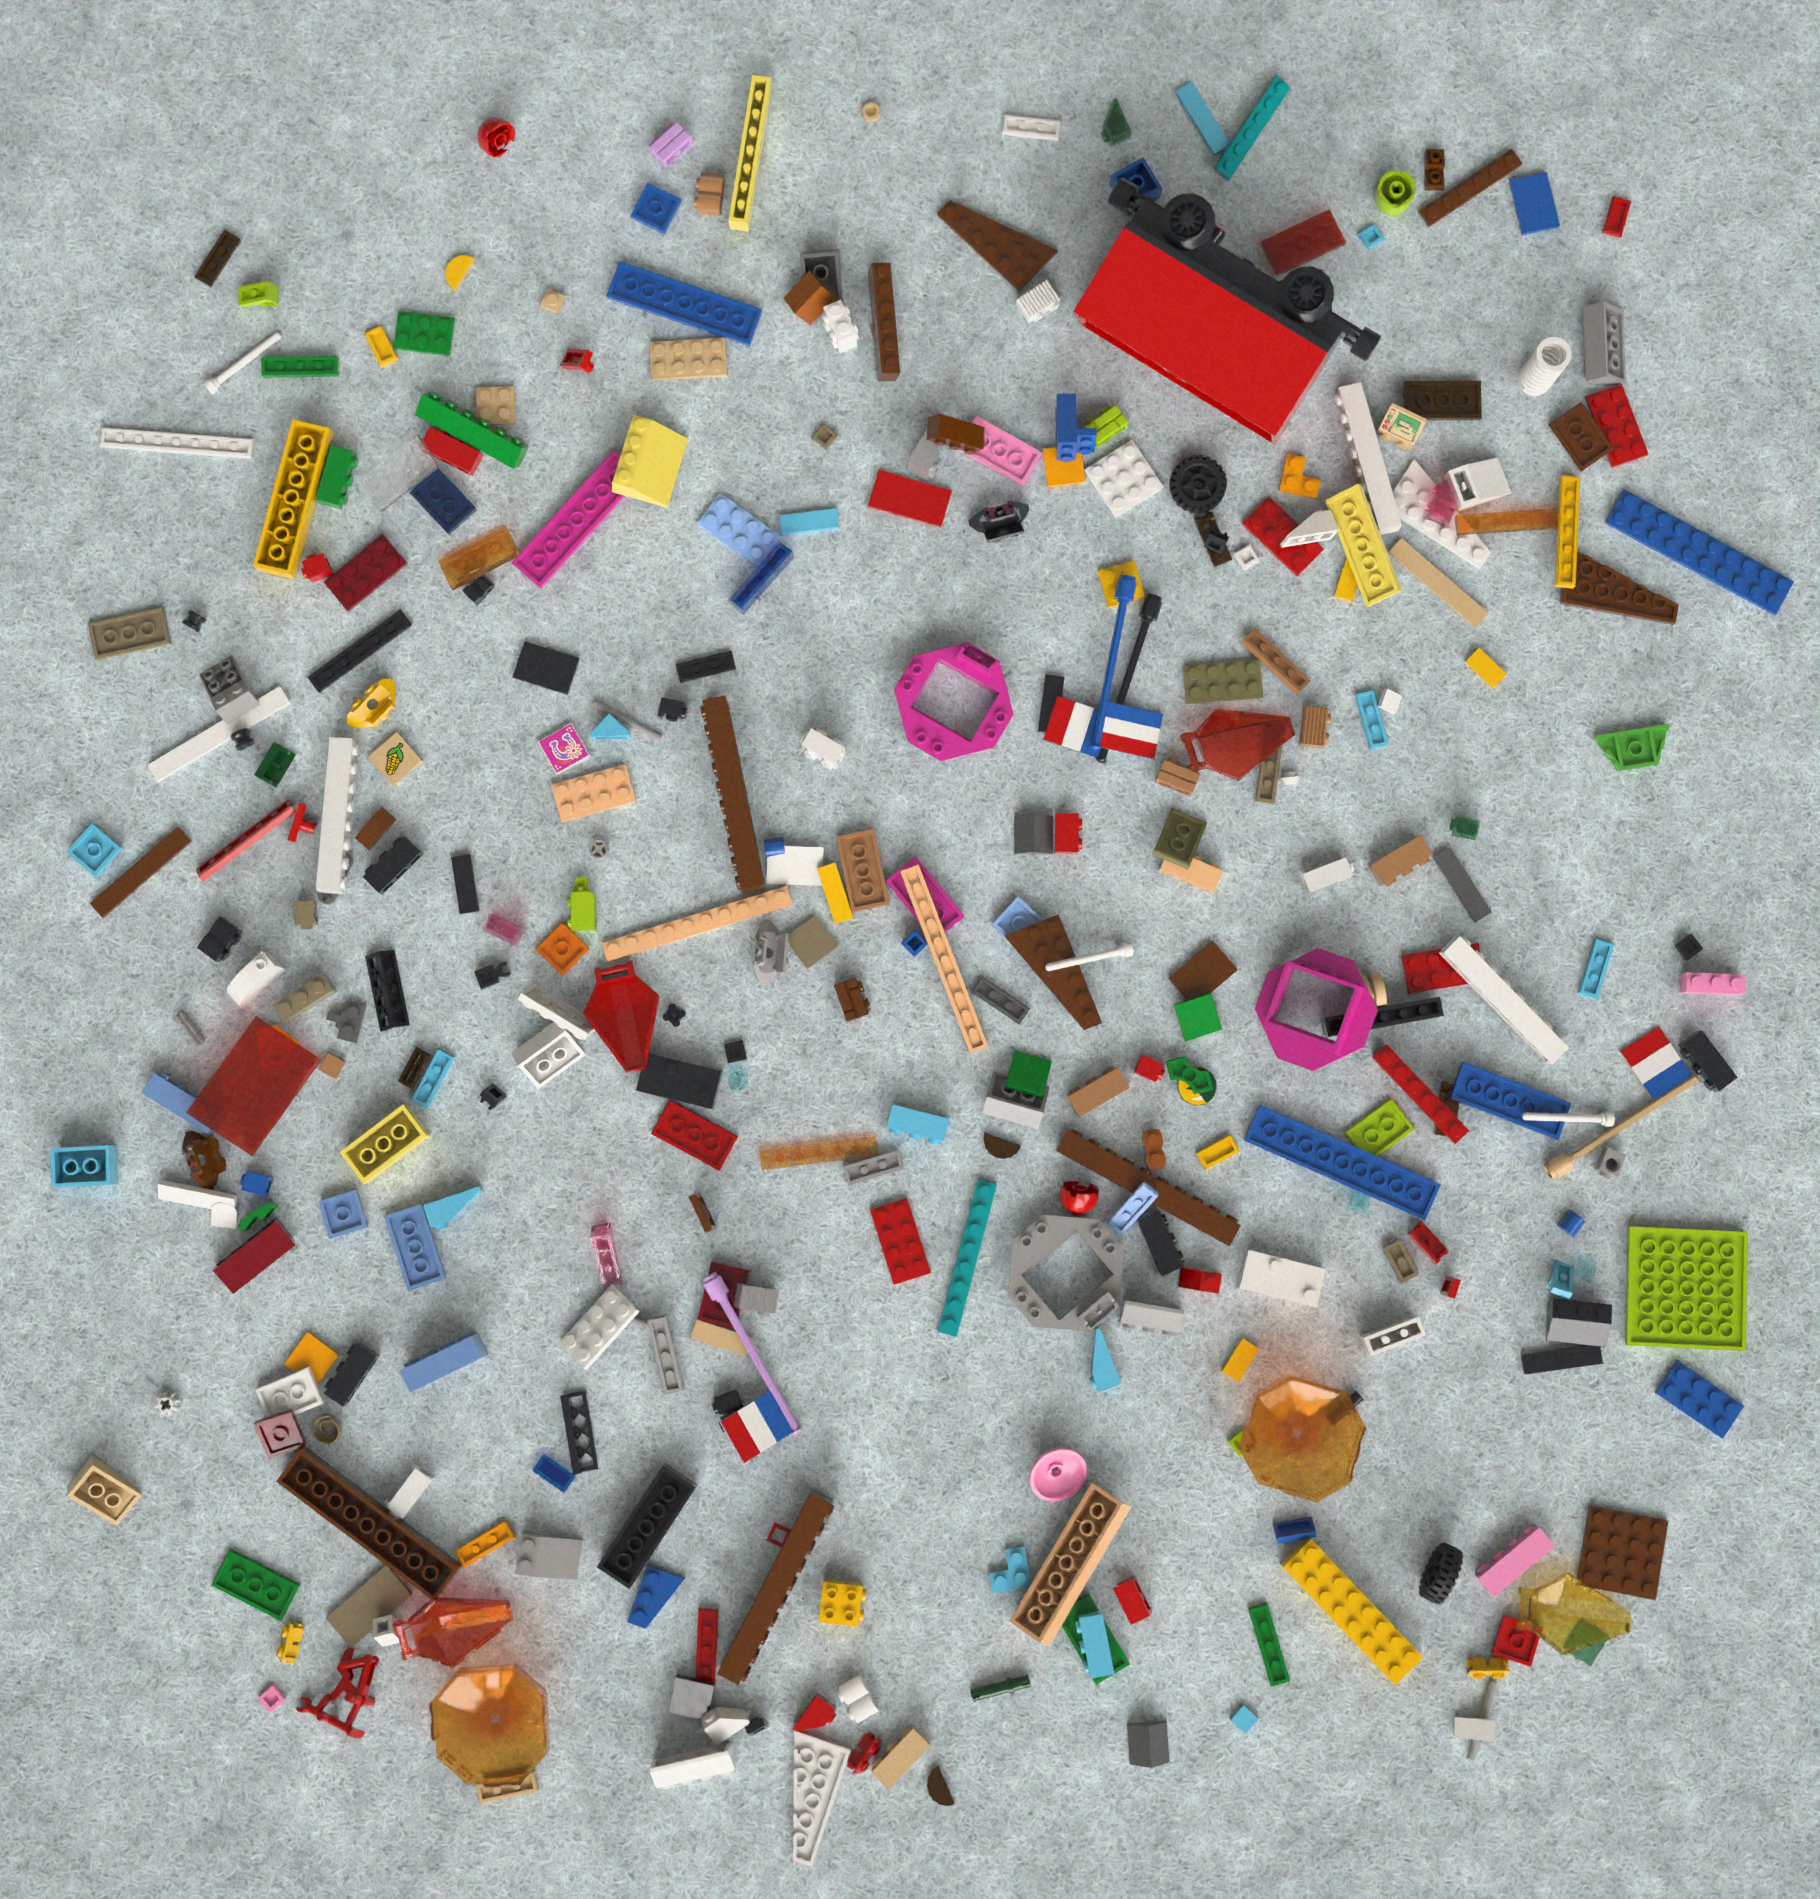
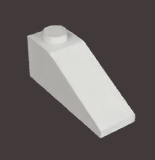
(1315, 528)

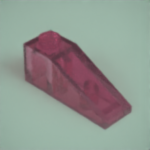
(606, 1254)

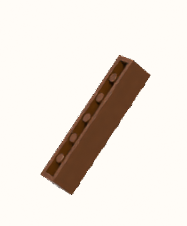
(883, 322)

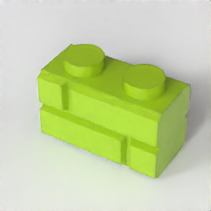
(1107, 424)

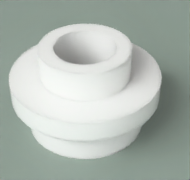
(1289, 778)

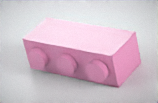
(1712, 983)

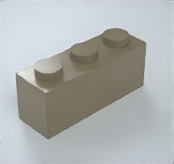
(304, 998)

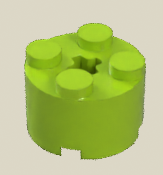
(1385, 196)

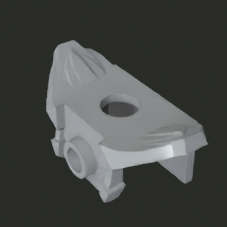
(767, 968)

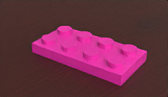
(945, 908)

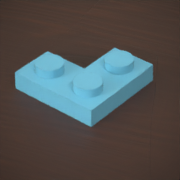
(1016, 1575)

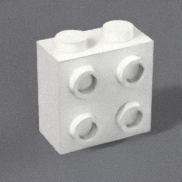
(838, 322)
(819, 746)

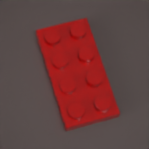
(1617, 422)
(1271, 526)
(1430, 971)
(900, 1241)

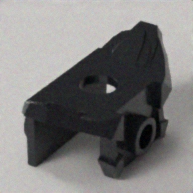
(986, 521)

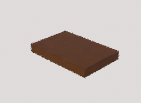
(1581, 436)
(1203, 972)
(702, 1212)

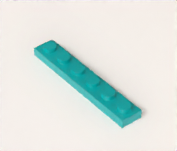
(1251, 127)

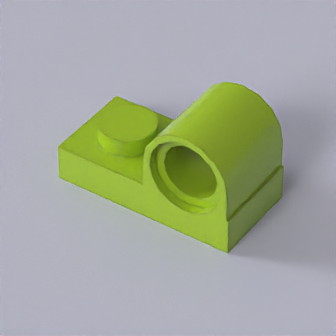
(258, 294)

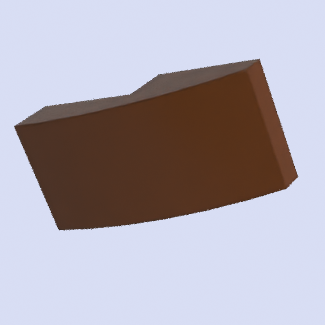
(1434, 169)
(375, 828)

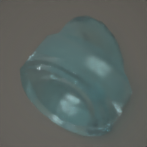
(738, 1080)

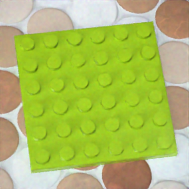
(1686, 1288)

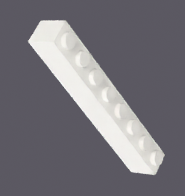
(1368, 457)
(336, 815)
(1503, 999)

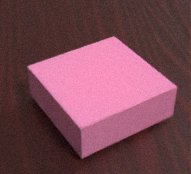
(272, 1698)

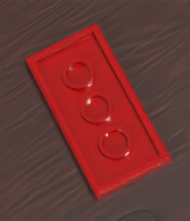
(909, 498)
(694, 1135)

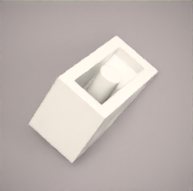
(724, 1722)

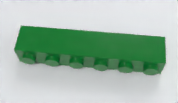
(471, 429)

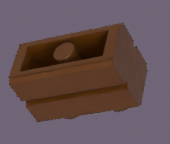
(852, 1000)

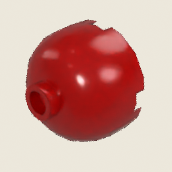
(493, 134)
(1078, 1198)

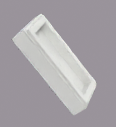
(1475, 1728)

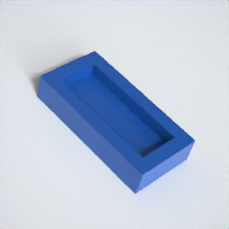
(1294, 1530)

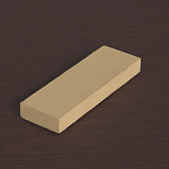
(718, 1337)
(529, 1785)

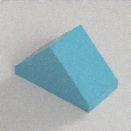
(610, 729)

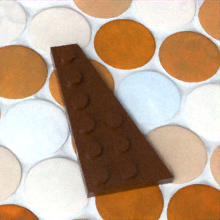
(1004, 249)
(1614, 593)
(1049, 943)

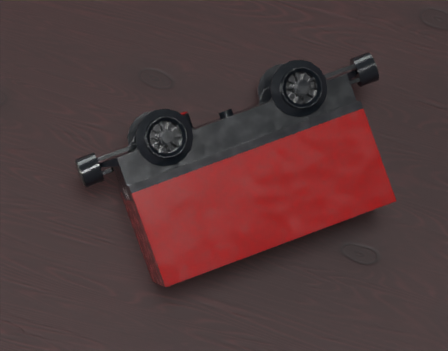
(1214, 317)

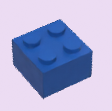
(1140, 175)

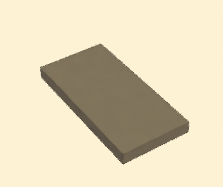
(129, 633)
(371, 1601)

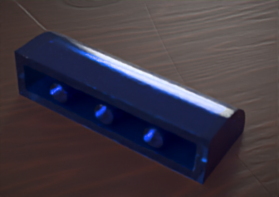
(761, 578)

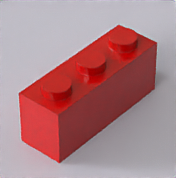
(452, 451)

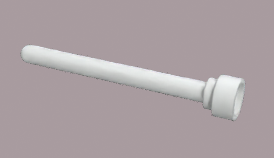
(213, 383)
(1124, 950)
(1605, 1118)

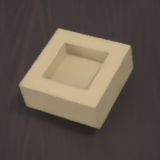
(552, 301)

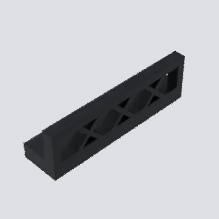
(389, 989)
(572, 1438)

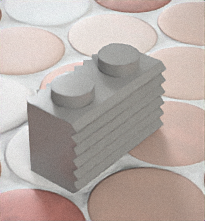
(756, 1299)

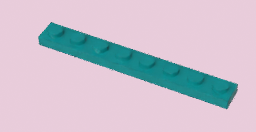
(967, 1258)

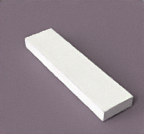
(194, 1195)

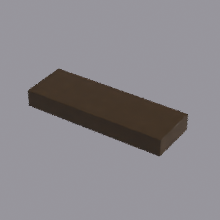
(217, 258)

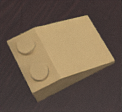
(103, 1490)

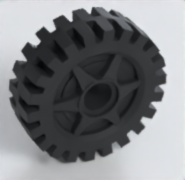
(1203, 470)
(1441, 1573)

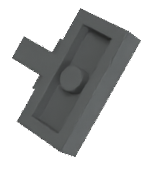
(348, 1021)

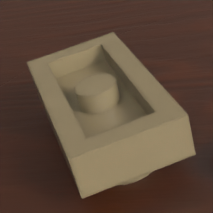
(1400, 1261)

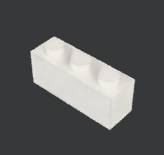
(1393, 1335)

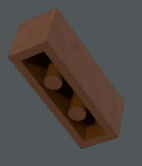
(955, 433)

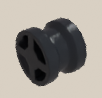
(194, 620)
(242, 739)

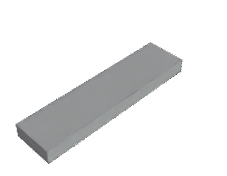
(665, 1354)

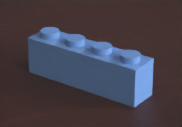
(173, 1097)

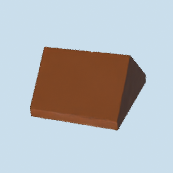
(809, 298)

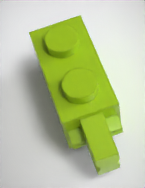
(583, 907)

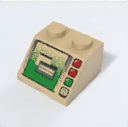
(1401, 427)

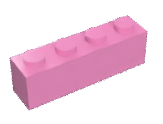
(1514, 1560)

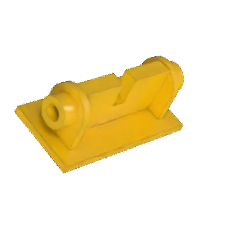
(289, 1650)
(1495, 1668)

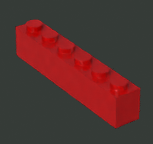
(1420, 1094)

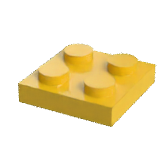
(1108, 579)

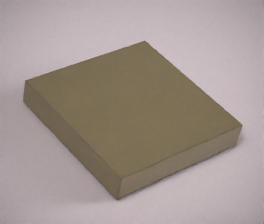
(811, 942)

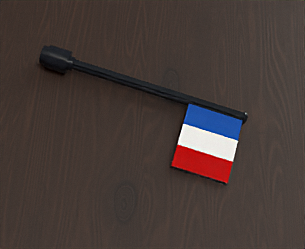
(1074, 723)

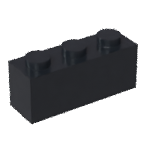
(392, 864)
(1707, 1061)
(1161, 1243)
(350, 1373)

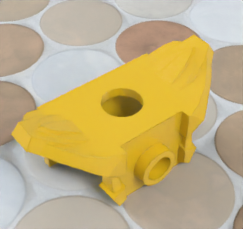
(384, 693)

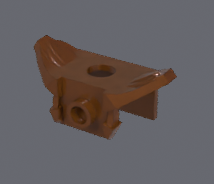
(196, 1144)

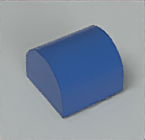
(774, 846)
(914, 943)
(1571, 1223)

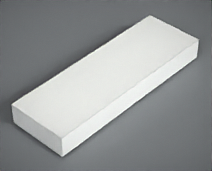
(1031, 127)

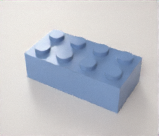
(438, 1364)

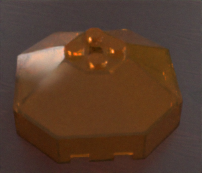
(1327, 1448)
(476, 1746)

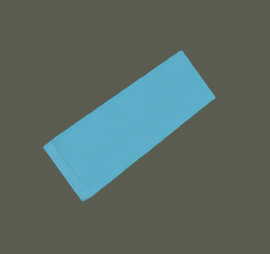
(809, 521)
(1371, 719)
(1596, 968)
(433, 1078)

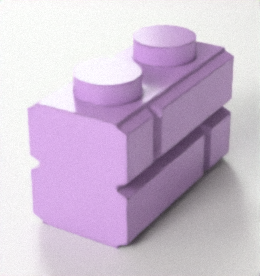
(670, 144)

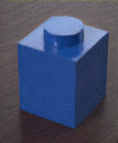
(256, 1183)

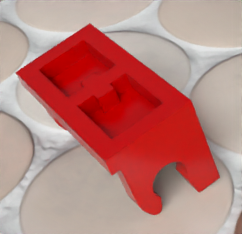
(1428, 1242)
(1132, 1600)

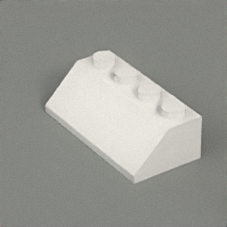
(693, 1765)

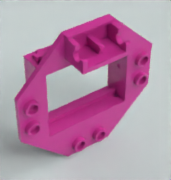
(934, 736)
(1302, 1046)

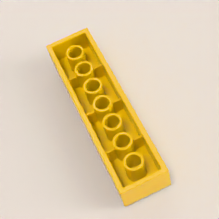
(293, 499)
(1351, 1610)

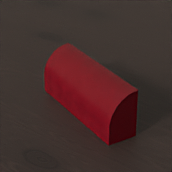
(254, 1255)

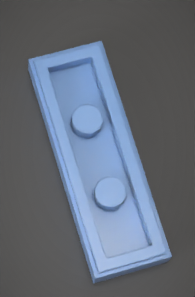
(1132, 1208)

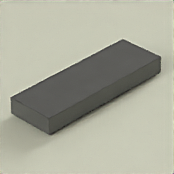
(1000, 1000)

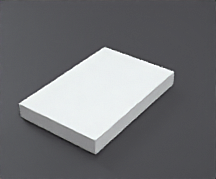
(295, 1392)

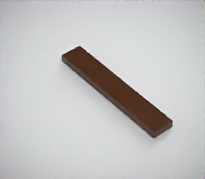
(140, 872)

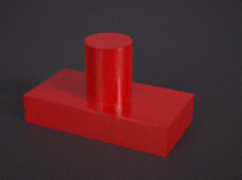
(577, 360)
(300, 824)

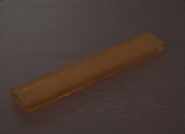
(1506, 521)
(818, 1153)

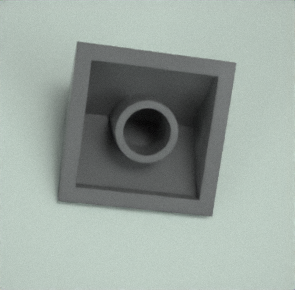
(1033, 834)
(1148, 1743)

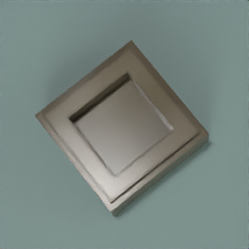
(824, 436)

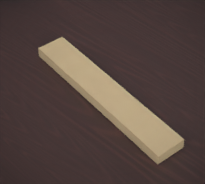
(1438, 583)

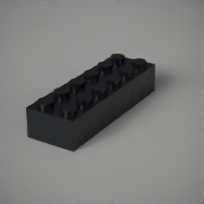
(647, 1526)

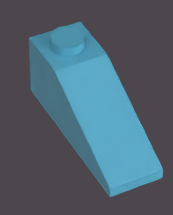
(448, 1208)
(1102, 1366)

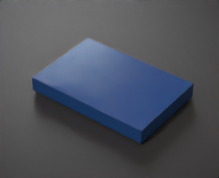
(1534, 203)

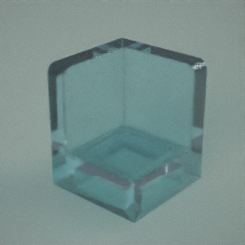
(1359, 1202)

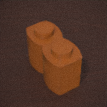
(1154, 1155)

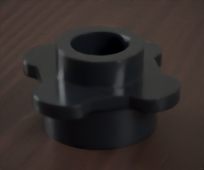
(674, 1020)

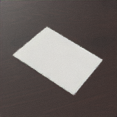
(796, 866)

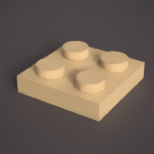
(496, 404)

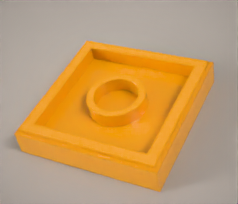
(1062, 473)
(312, 1353)

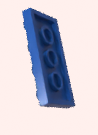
(1699, 1399)

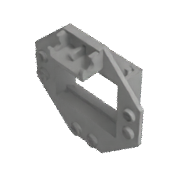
(1038, 1243)

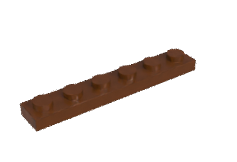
(1470, 188)

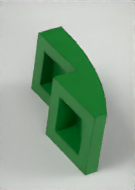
(262, 1213)

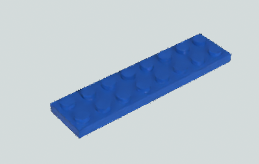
(684, 303)

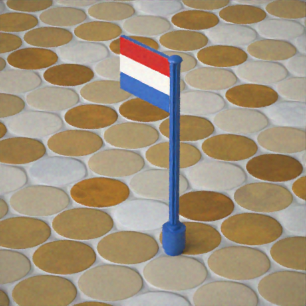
(1118, 725)

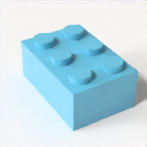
(84, 1166)

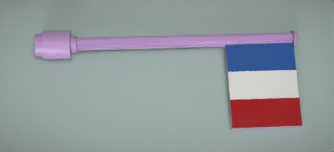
(768, 1416)

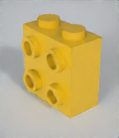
(842, 1602)

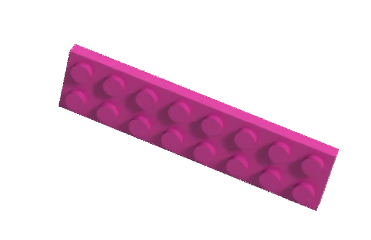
(571, 525)

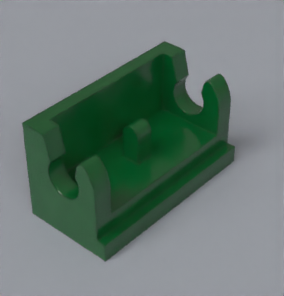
(274, 764)

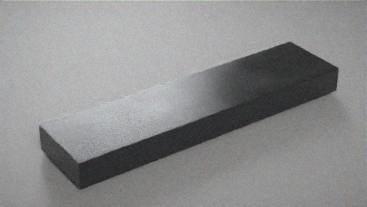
(1561, 1359)

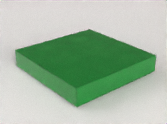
(1197, 1016)
(1028, 1073)

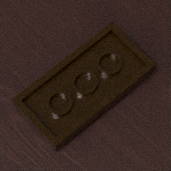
(1443, 399)

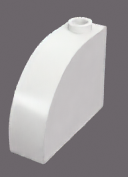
(254, 978)

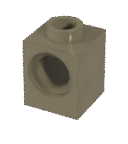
(305, 914)

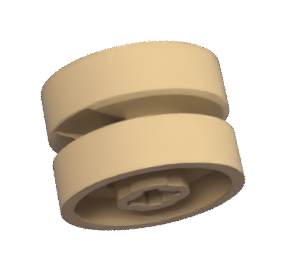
(1376, 988)

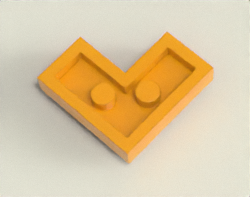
(1293, 481)

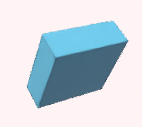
(1371, 236)
(1244, 1718)

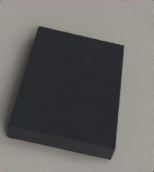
(546, 668)

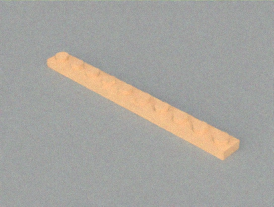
(697, 923)
(944, 959)

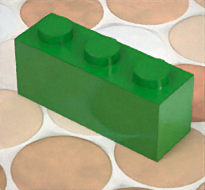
(337, 477)

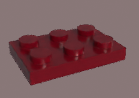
(711, 1310)

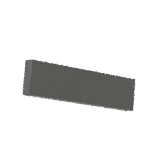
(1462, 884)

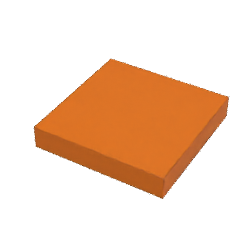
(562, 949)

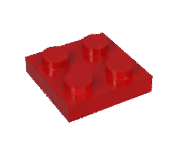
(1515, 1643)

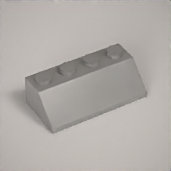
(1604, 344)

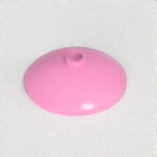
(1061, 1482)

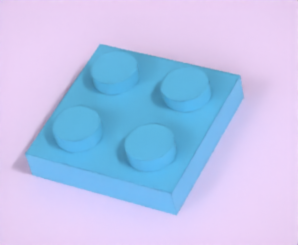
(94, 850)

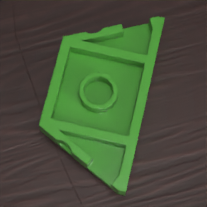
(1634, 747)

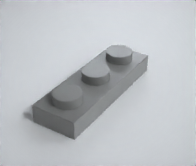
(873, 1167)

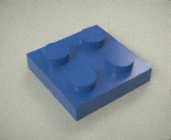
(656, 208)

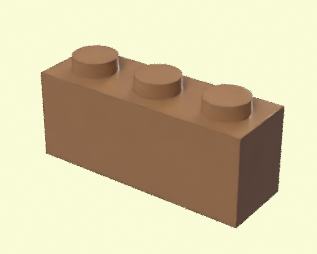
(1401, 861)
(1097, 1091)

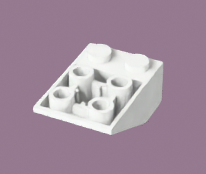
(1477, 483)

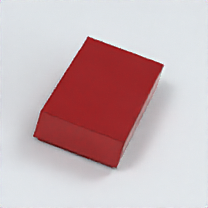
(1616, 217)
(1450, 1287)

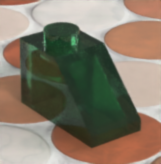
(1115, 126)

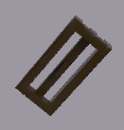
(418, 1069)

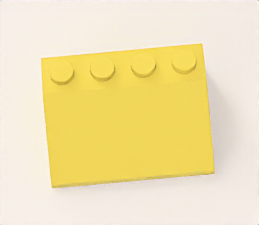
(649, 462)

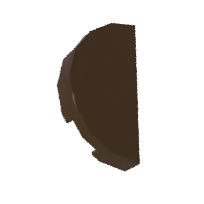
(999, 1147)
(938, 1788)

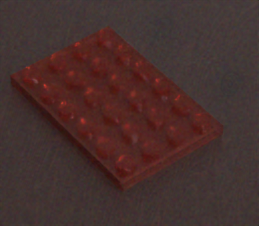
(253, 1086)

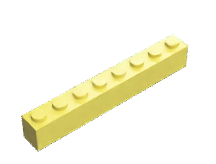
(750, 153)

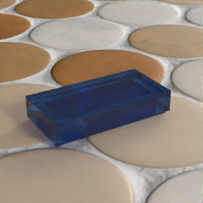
(554, 1473)

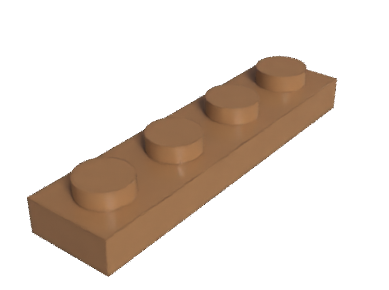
(1275, 661)

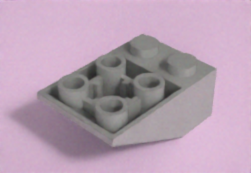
(229, 690)

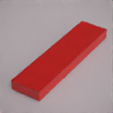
(707, 1644)

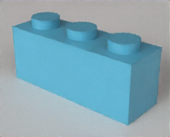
(917, 1124)
(1094, 1644)

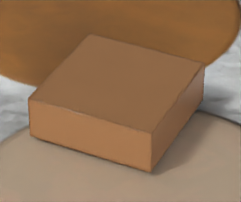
(332, 1065)

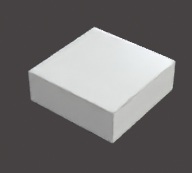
(1246, 557)
(1389, 701)

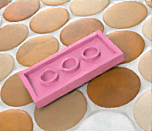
(1005, 453)

